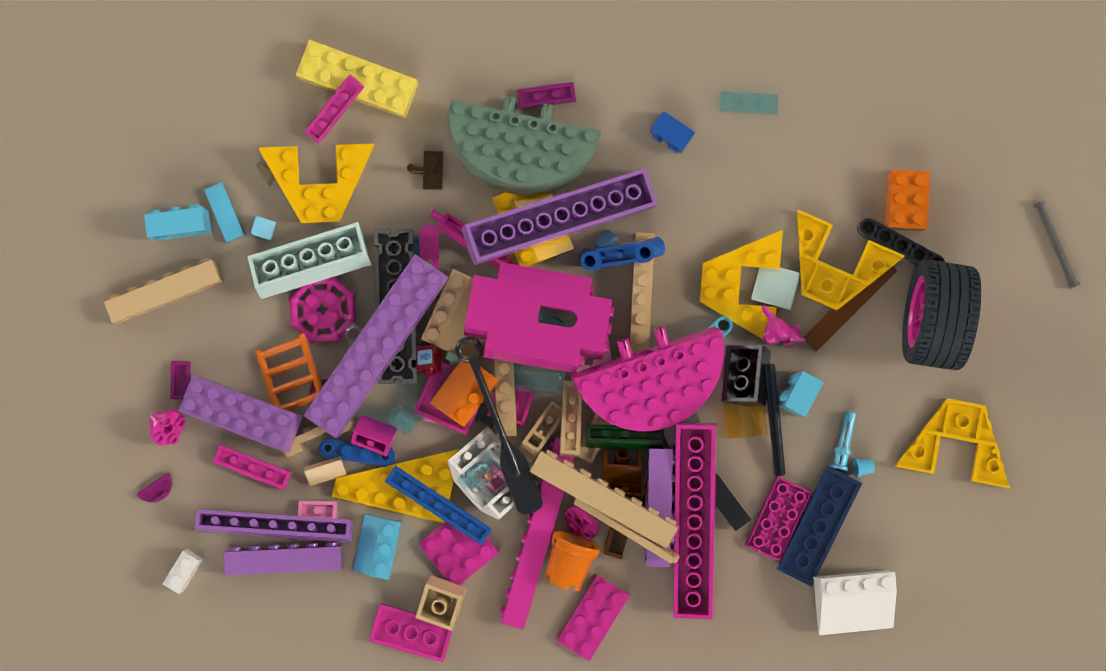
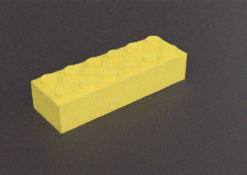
(382, 89)

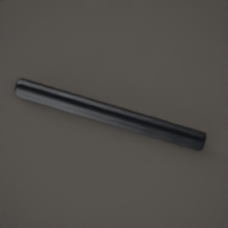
(774, 419)

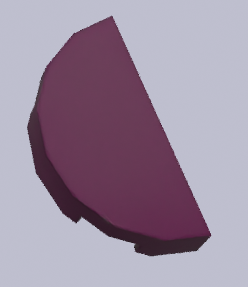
(158, 490)

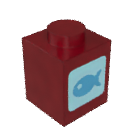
(428, 360)

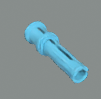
(848, 418)

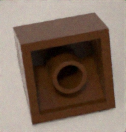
(622, 466)

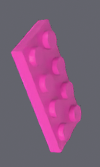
(593, 617)
(406, 633)

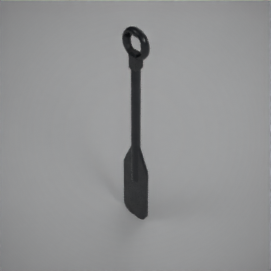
(512, 460)

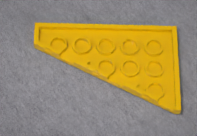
(372, 490)

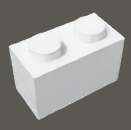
(183, 571)

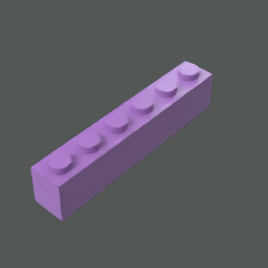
(283, 559)

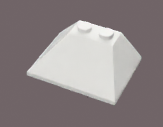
(481, 449)

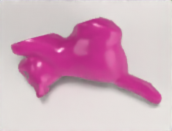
(779, 330)

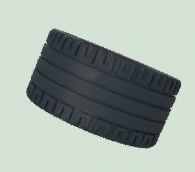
(941, 315)

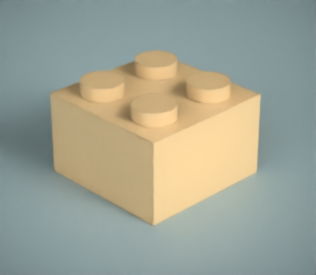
(441, 603)

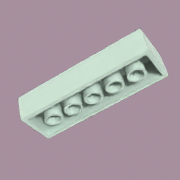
(309, 260)

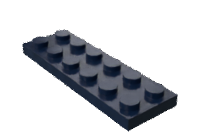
(819, 526)

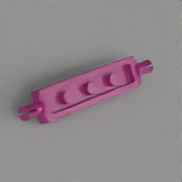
(452, 228)

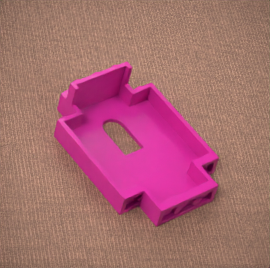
(508, 313)

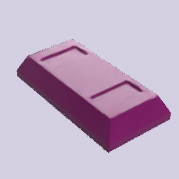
(179, 378)

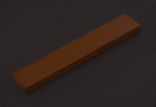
(837, 318)

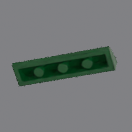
(619, 438)

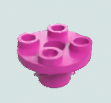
(166, 427)
(581, 522)

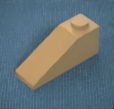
(541, 431)

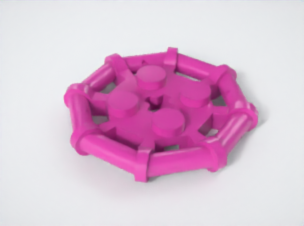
(314, 317)

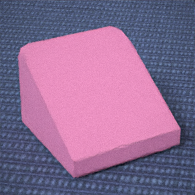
(498, 480)

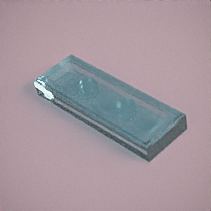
(749, 102)

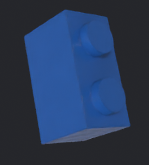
(671, 132)

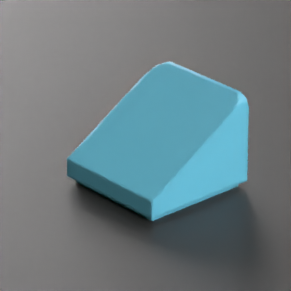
(263, 228)
(605, 239)

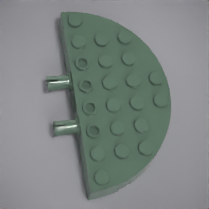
(519, 150)

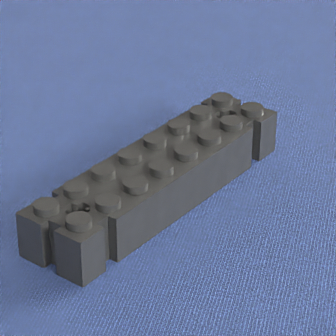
(387, 271)

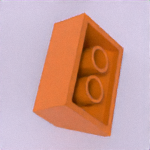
(461, 394)

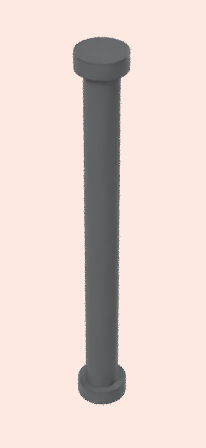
(1056, 244)

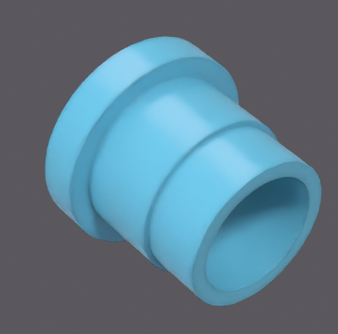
(862, 467)

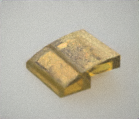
(744, 421)

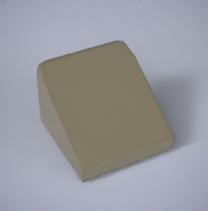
(266, 173)

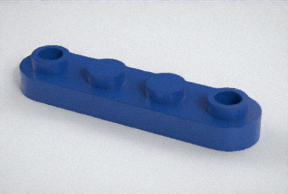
(354, 452)

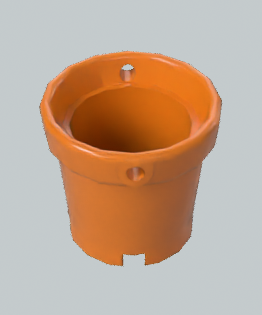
(570, 559)

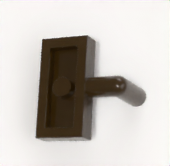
(431, 170)

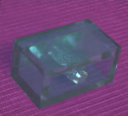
(403, 419)

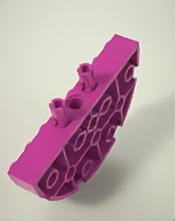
(655, 384)

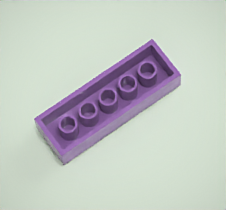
(240, 413)
(659, 492)

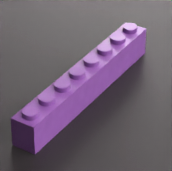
(274, 526)

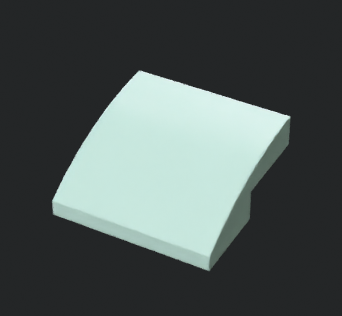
(776, 287)

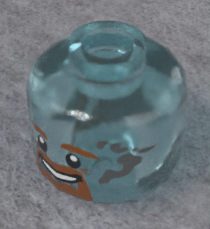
(478, 476)

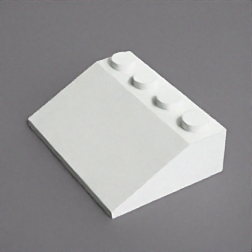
(855, 601)

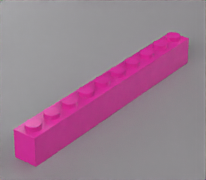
(534, 551)

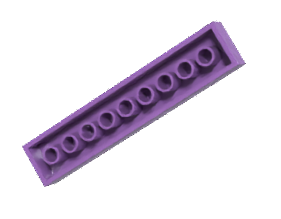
(559, 216)
(376, 346)

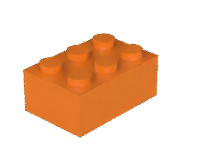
(907, 200)

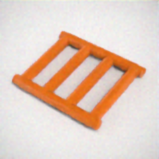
(307, 358)

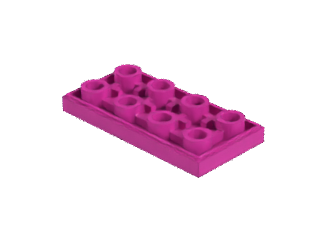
(778, 518)

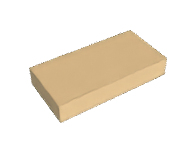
(325, 471)

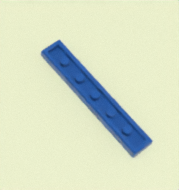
(438, 505)

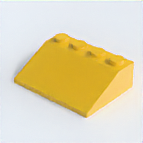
(539, 253)

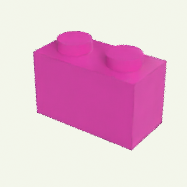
(374, 435)

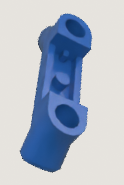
(619, 254)

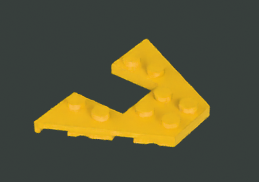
(318, 201)
(722, 281)
(829, 284)
(961, 422)

